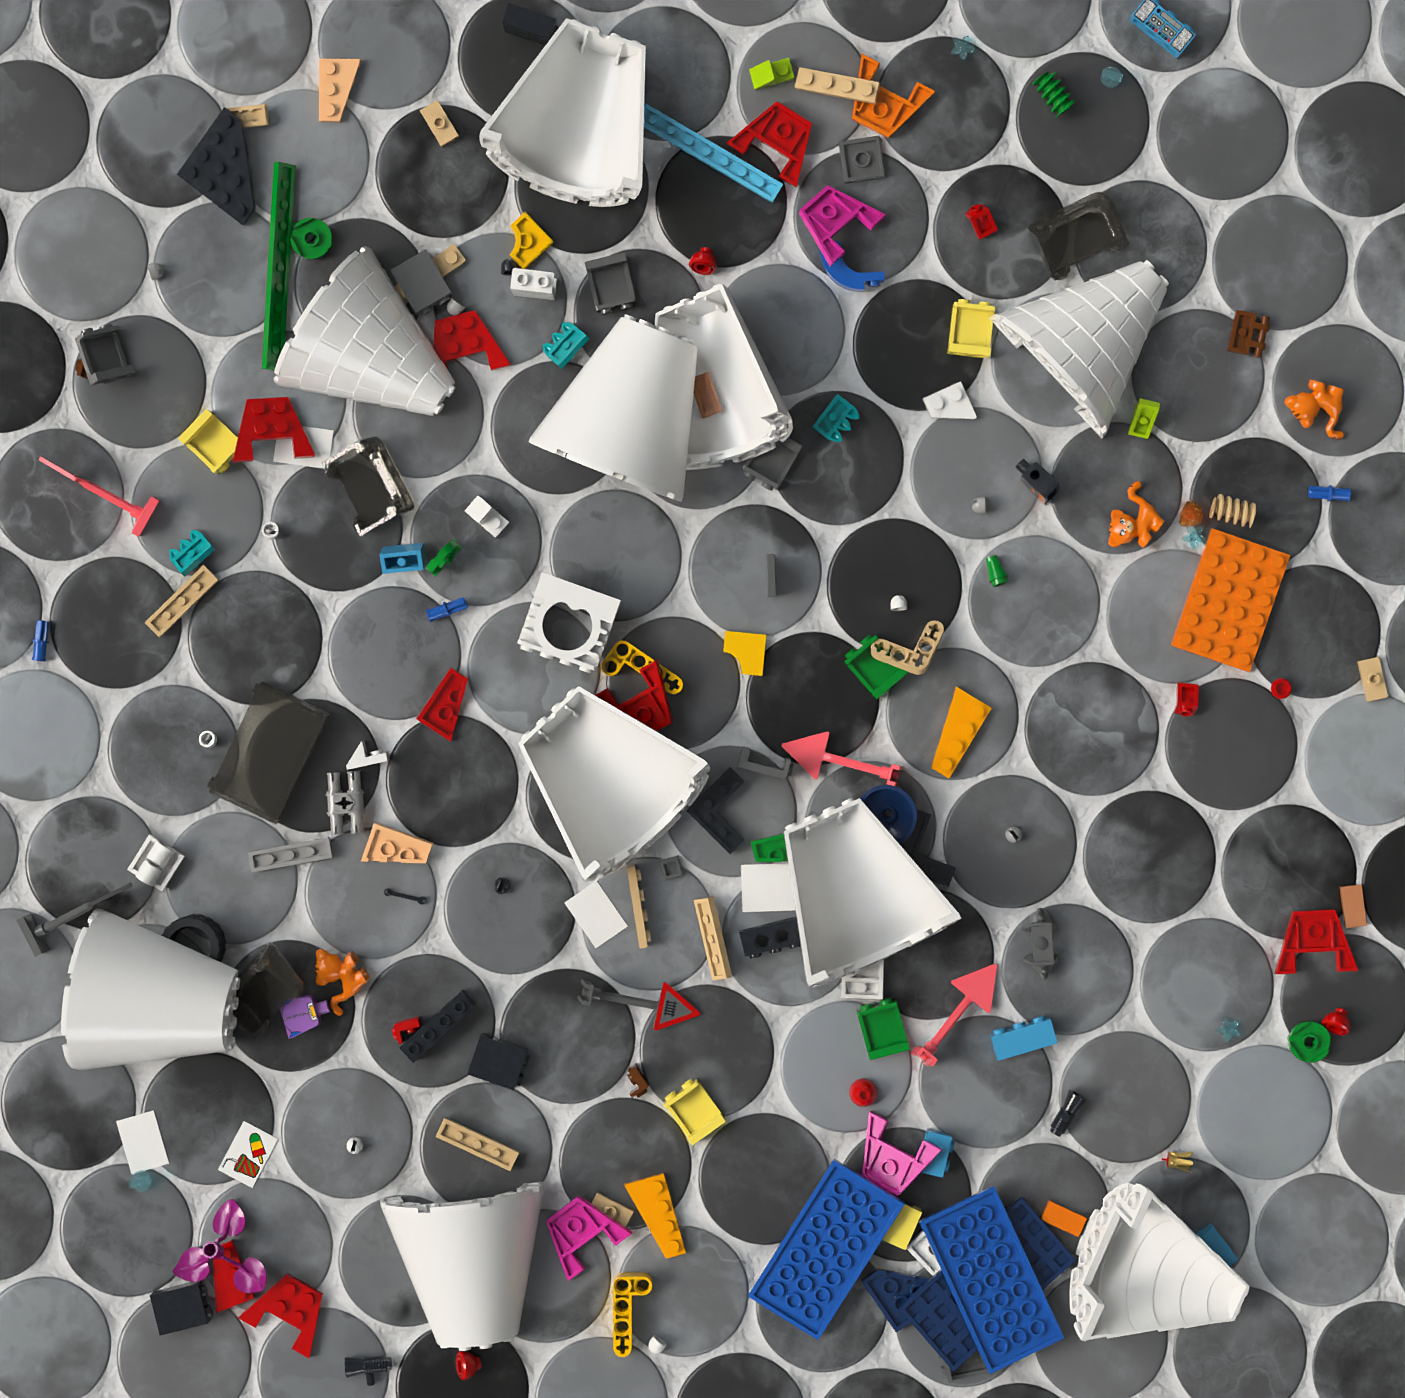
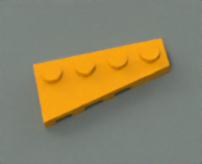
(960, 728)
(656, 1208)

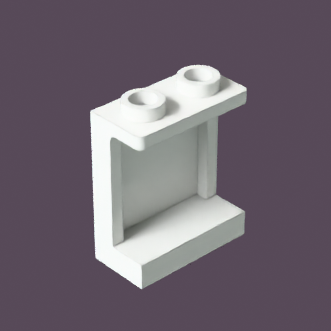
(533, 284)

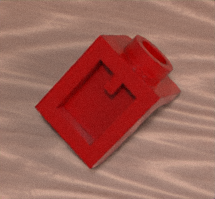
(981, 220)
(1186, 699)
(409, 1025)

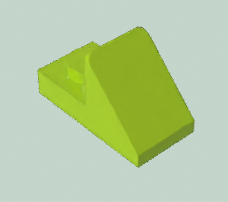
(771, 73)
(1143, 418)

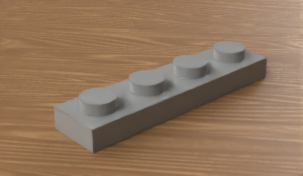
(290, 854)

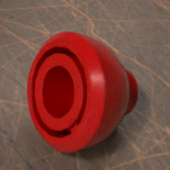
(703, 262)
(1337, 1022)
(863, 1092)
(467, 1364)

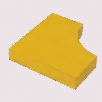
(530, 241)
(748, 650)

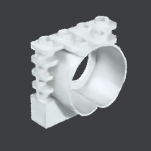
(599, 606)

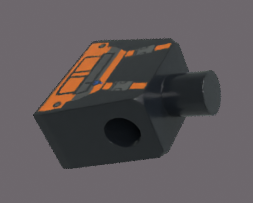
(1044, 487)

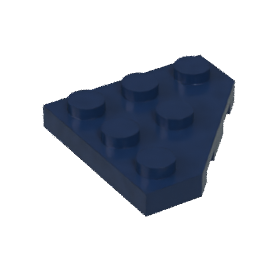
(890, 1290)

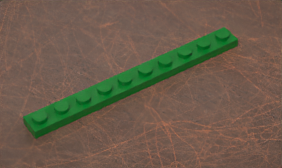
(278, 263)

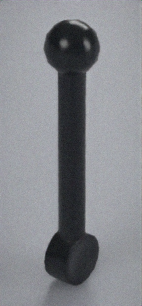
(421, 900)

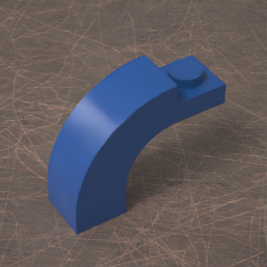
(849, 279)

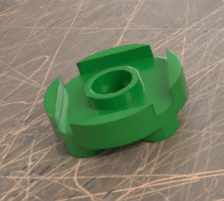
(322, 243)
(445, 556)
(1320, 1043)

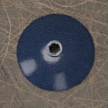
(901, 804)

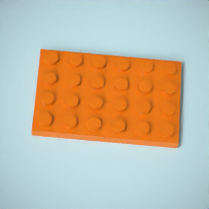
(1230, 600)

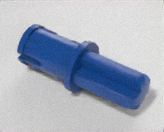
(1329, 493)
(447, 609)
(40, 640)

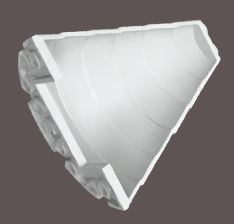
(1090, 335)
(364, 344)
(1147, 1271)

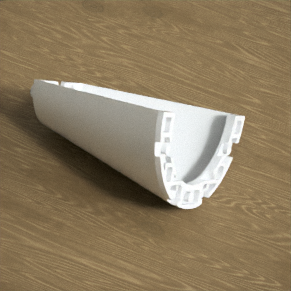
(575, 119)
(750, 401)
(629, 409)
(609, 780)
(857, 893)
(143, 998)
(469, 1262)

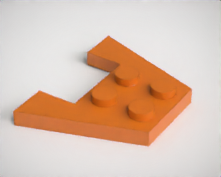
(890, 109)

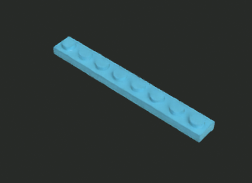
(711, 154)

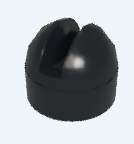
(507, 267)
(506, 887)

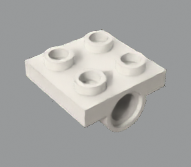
(156, 863)

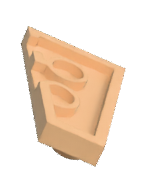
(335, 84)
(394, 845)

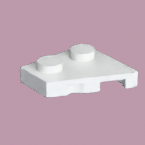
(950, 403)
(864, 983)

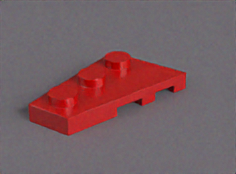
(444, 704)
(225, 1290)

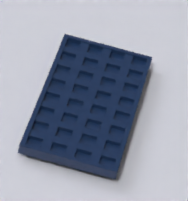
(935, 1311)

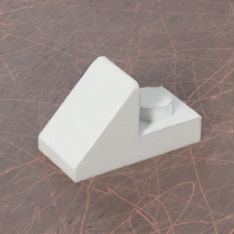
(486, 516)
(360, 757)

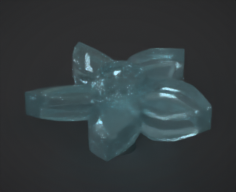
(962, 47)
(1194, 536)
(1228, 1029)

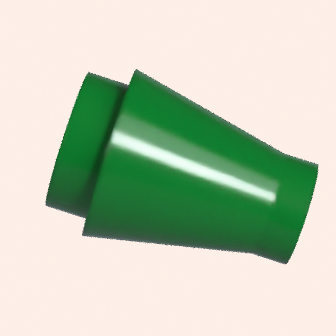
(996, 572)

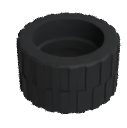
(204, 923)

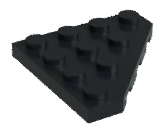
(221, 167)

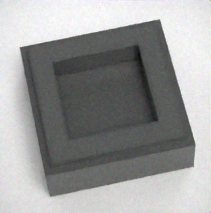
(671, 868)

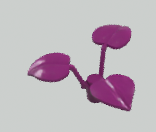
(193, 1263)

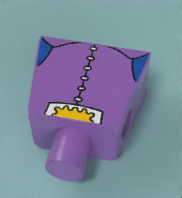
(302, 1014)

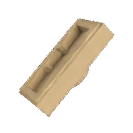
(252, 115)
(439, 123)
(1372, 679)
(613, 1209)

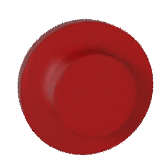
(1281, 688)

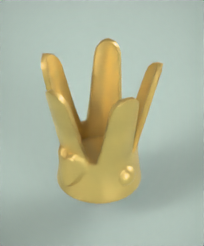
(1174, 1161)

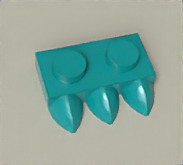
(565, 344)
(834, 418)
(191, 552)

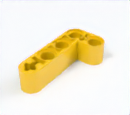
(629, 660)
(626, 1314)

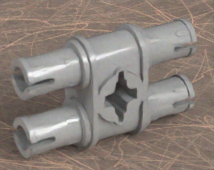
(354, 795)

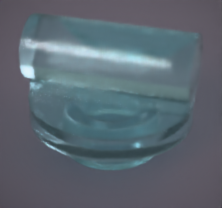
(1111, 77)
(140, 1181)

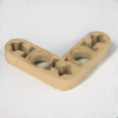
(911, 657)

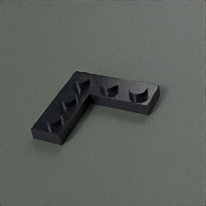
(705, 808)
(933, 869)

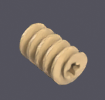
(1233, 510)

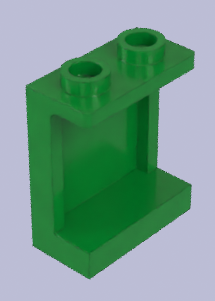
(871, 672)
(882, 1029)

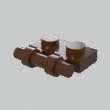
(1242, 331)

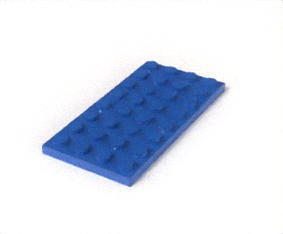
(826, 1249)
(991, 1279)

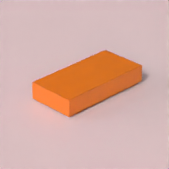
(1063, 1218)

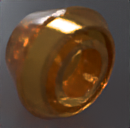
(1190, 514)

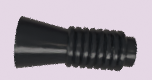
(1066, 1114)
(368, 1365)

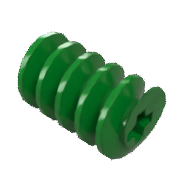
(1054, 93)

